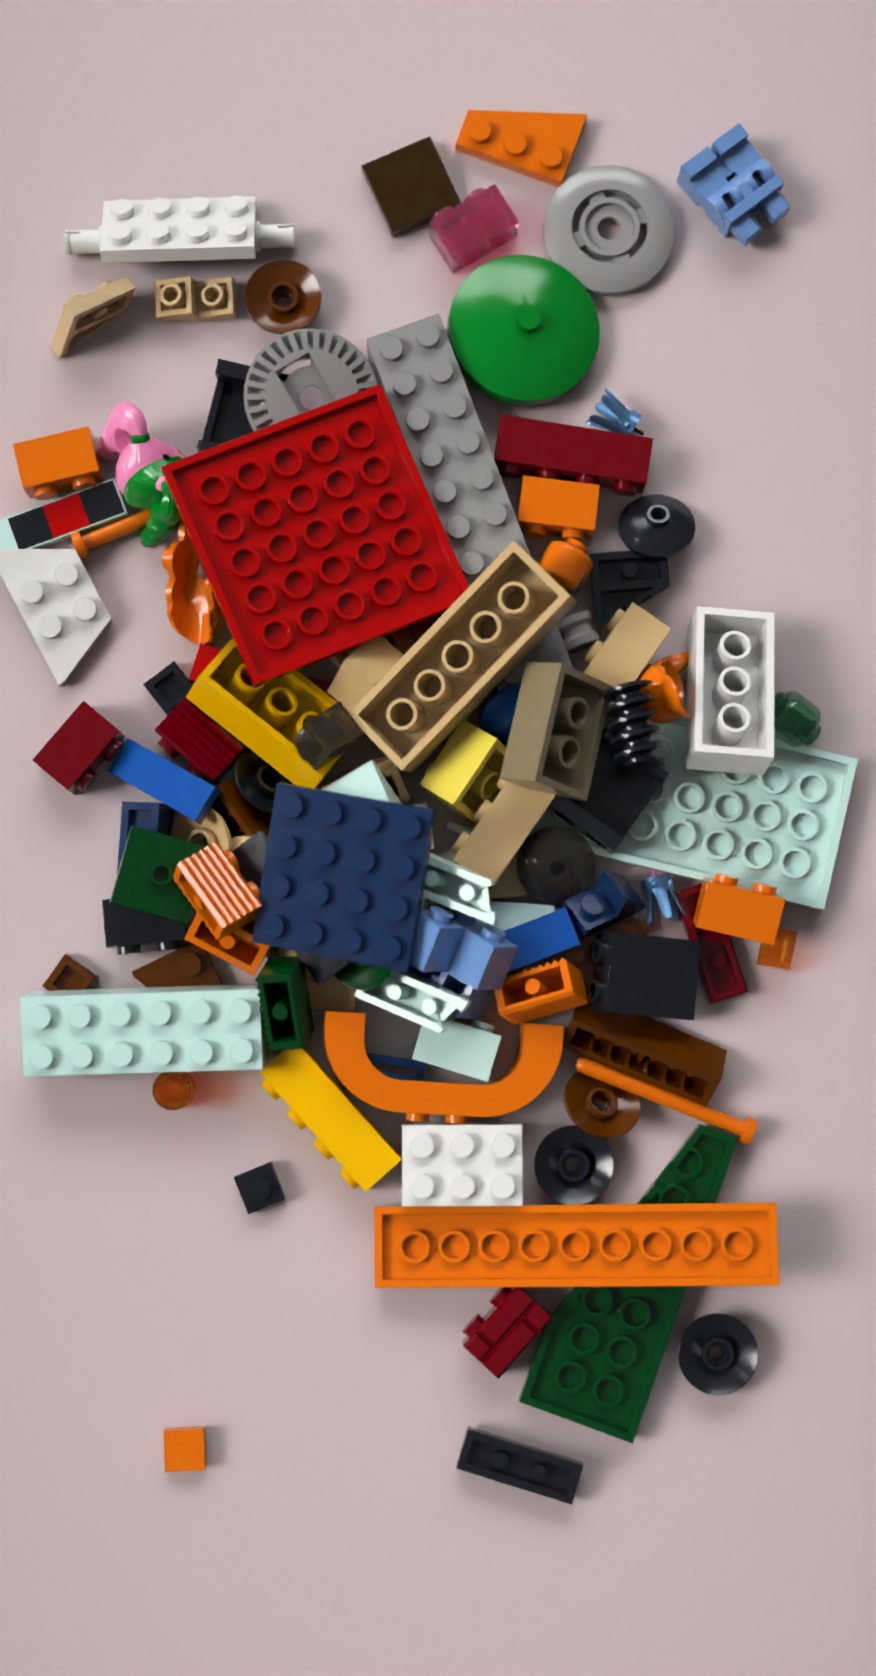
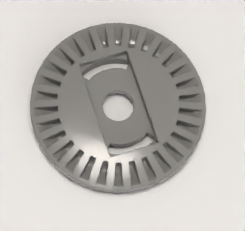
(616, 195)
(334, 369)

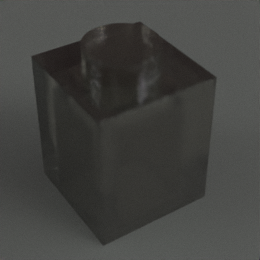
(327, 736)

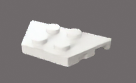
(55, 604)

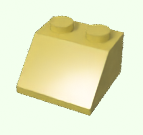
(466, 771)

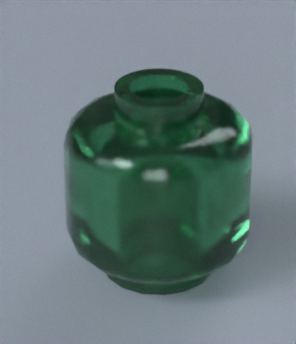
(795, 719)

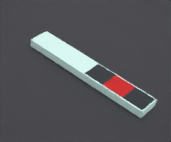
(63, 516)

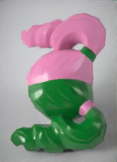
(139, 470)

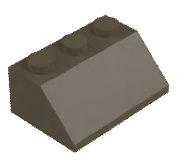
(555, 730)

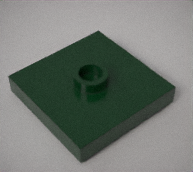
(147, 875)

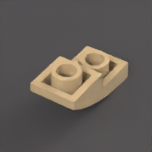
(196, 300)

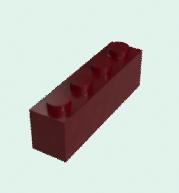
(572, 454)

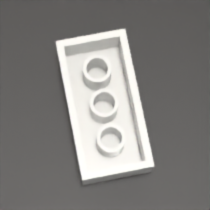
(730, 691)

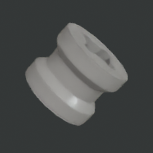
(577, 631)

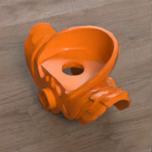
(189, 598)

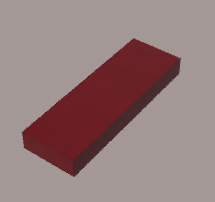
(717, 957)

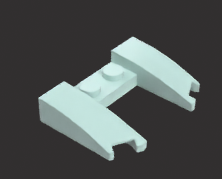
(412, 994)

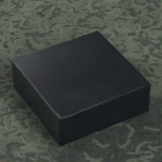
(169, 687)

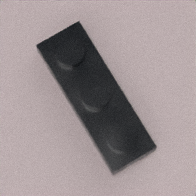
(519, 1465)

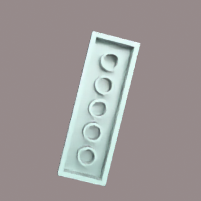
(142, 1030)

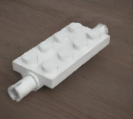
(179, 231)

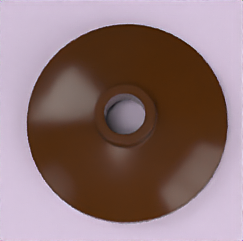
(279, 280)
(618, 1107)

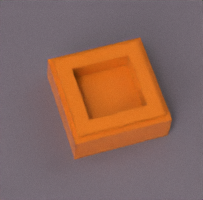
(185, 1449)

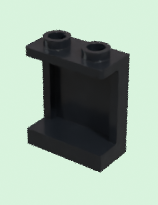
(227, 411)
(614, 797)
(644, 975)

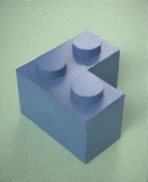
(463, 947)

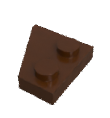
(181, 967)

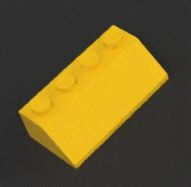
(264, 715)

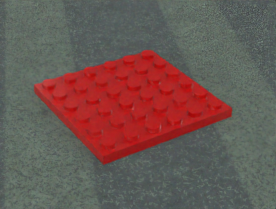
(316, 534)

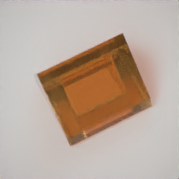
(781, 953)

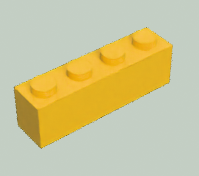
(331, 1116)

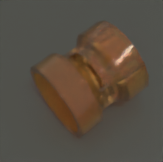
(167, 1090)

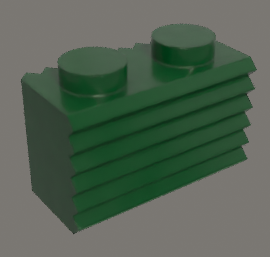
(285, 1003)

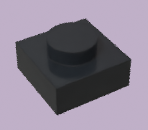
(259, 1187)

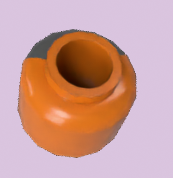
(567, 564)

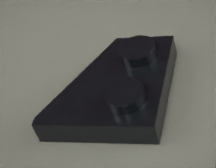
(623, 579)

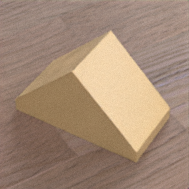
(363, 671)

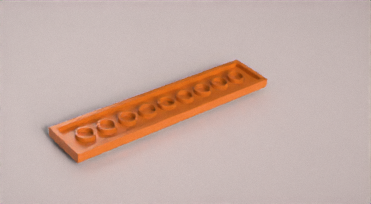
(576, 1245)

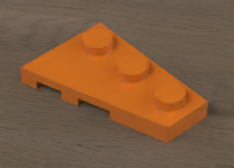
(523, 142)

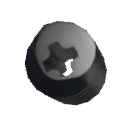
(632, 724)

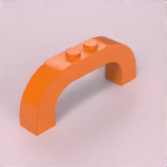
(529, 1075)

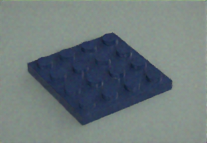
(344, 876)

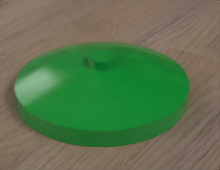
(523, 330)

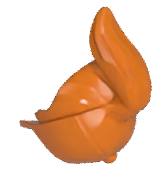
(666, 688)

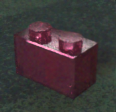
(473, 227)

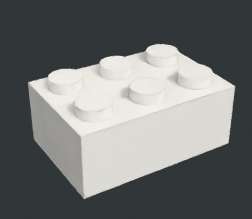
(462, 1164)

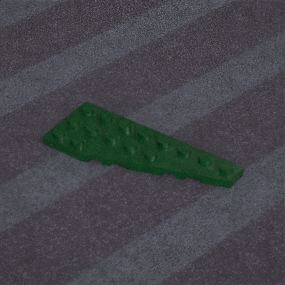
(609, 1341)

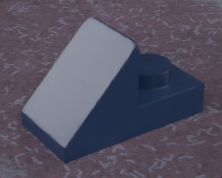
(603, 904)

